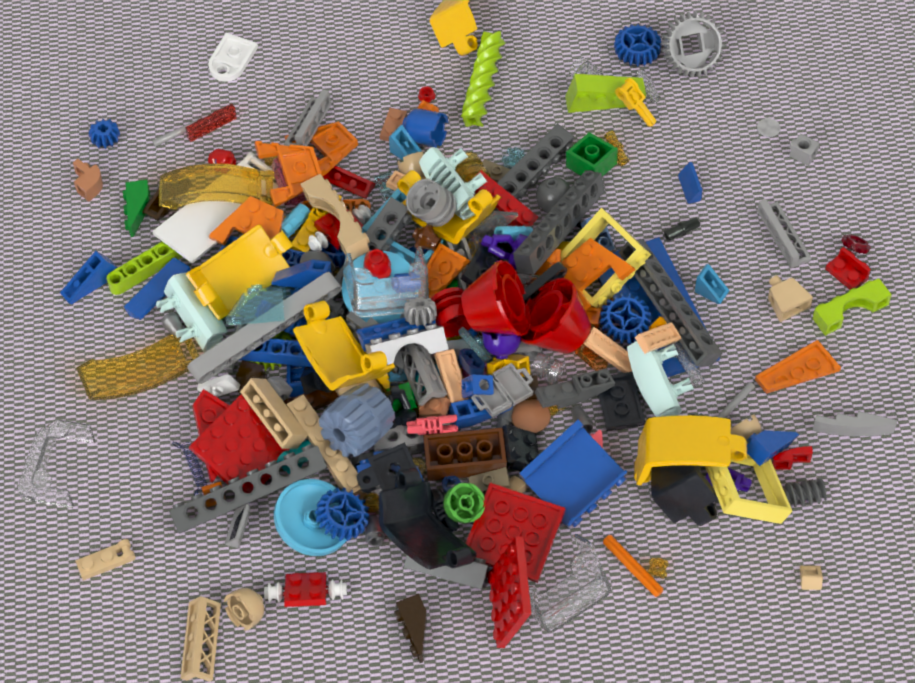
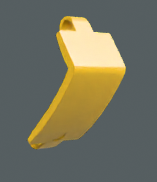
(452, 23)
(456, 229)
(244, 263)
(335, 350)
(686, 442)

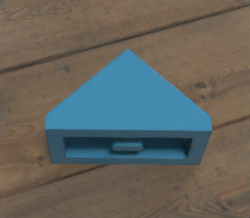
(401, 143)
(710, 285)

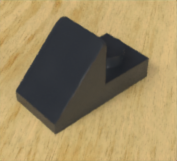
(311, 381)

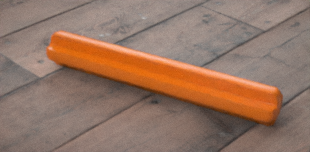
(633, 566)

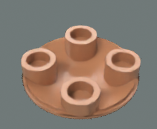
(530, 416)

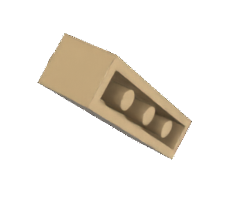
(274, 413)

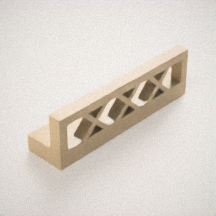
(195, 633)

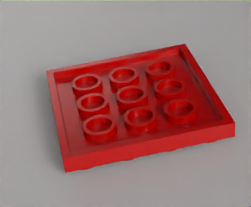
(237, 444)
(512, 515)
(509, 593)

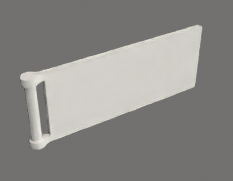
(190, 226)

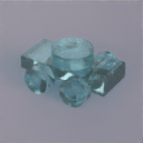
(514, 156)

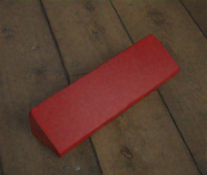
(349, 181)

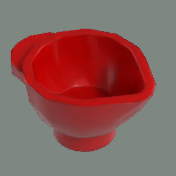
(377, 263)

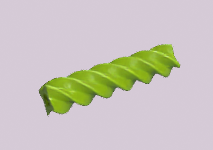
(481, 79)

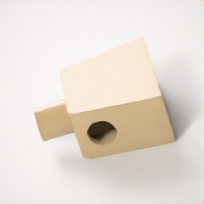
(788, 297)

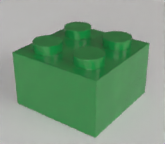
(591, 155)

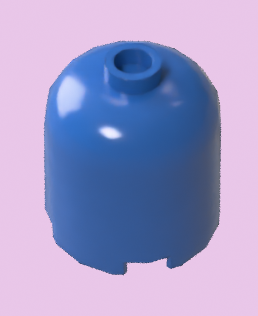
(426, 127)

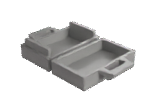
(508, 390)

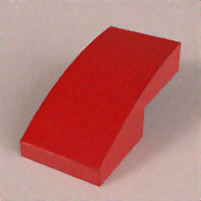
(785, 459)

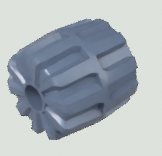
(357, 420)

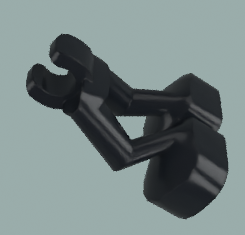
(405, 414)

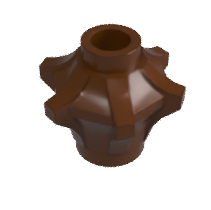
(426, 238)

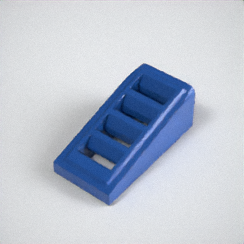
(291, 378)

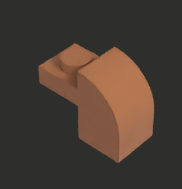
(89, 181)

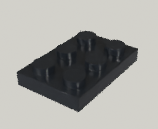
(621, 404)

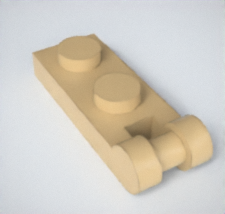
(105, 559)

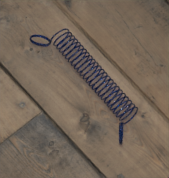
(190, 465)

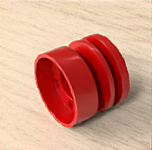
(450, 311)

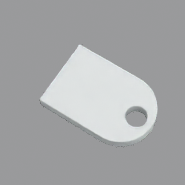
(231, 55)

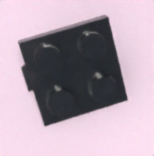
(519, 446)

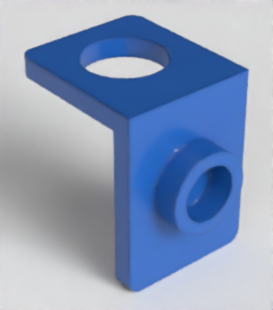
(470, 385)

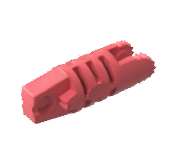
(432, 425)

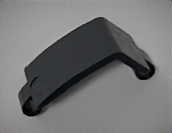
(683, 493)
(412, 526)

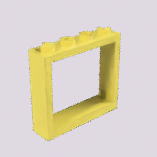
(592, 230)
(778, 506)

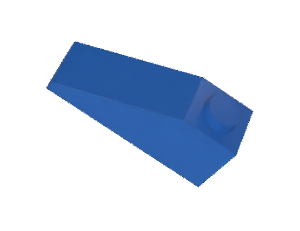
(88, 278)
(468, 413)
(768, 444)

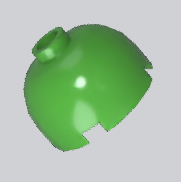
(464, 503)

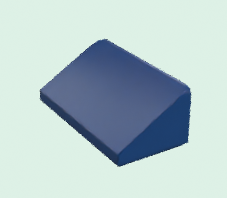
(690, 183)

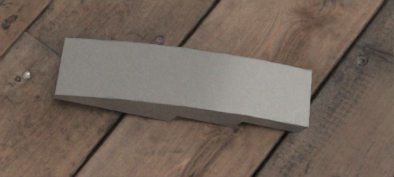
(862, 425)

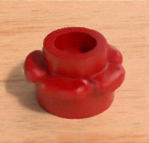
(427, 94)

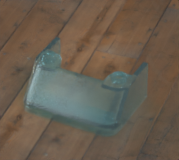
(258, 306)

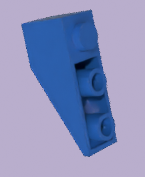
(301, 274)

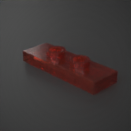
(211, 122)

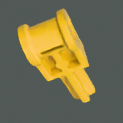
(632, 97)

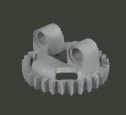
(707, 39)

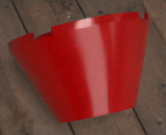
(496, 302)
(557, 318)

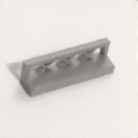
(309, 120)
(781, 236)
(427, 374)

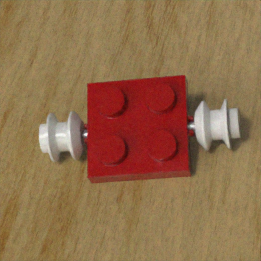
(329, 228)
(305, 589)

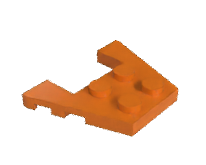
(334, 143)
(297, 165)
(248, 216)
(590, 263)

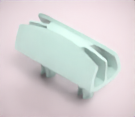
(442, 170)
(198, 319)
(653, 381)

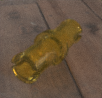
(611, 138)

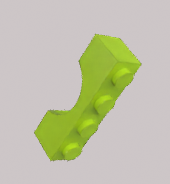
(871, 295)

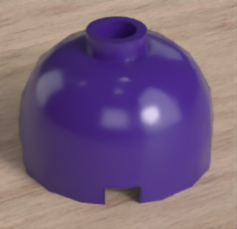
(501, 344)

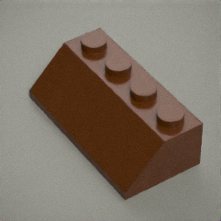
(464, 453)

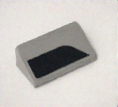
(238, 526)

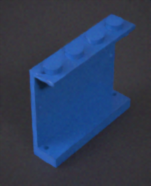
(573, 474)

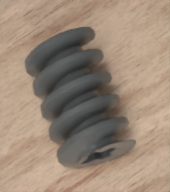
(805, 491)

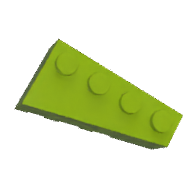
(596, 92)

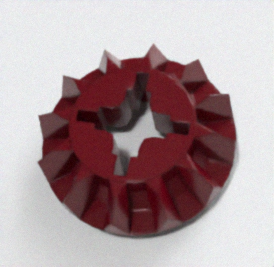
(856, 243)

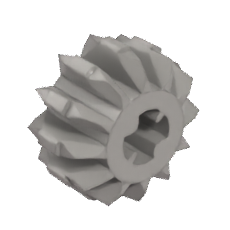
(420, 311)

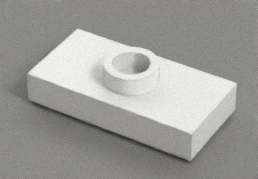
(224, 385)

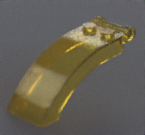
(213, 183)
(137, 370)

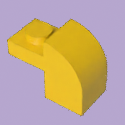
(517, 360)

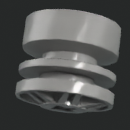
(431, 202)

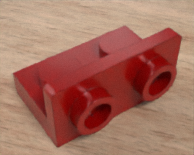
(848, 269)

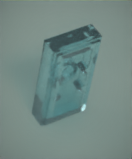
(475, 343)

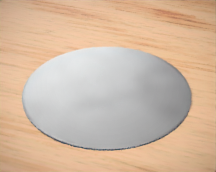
(768, 127)

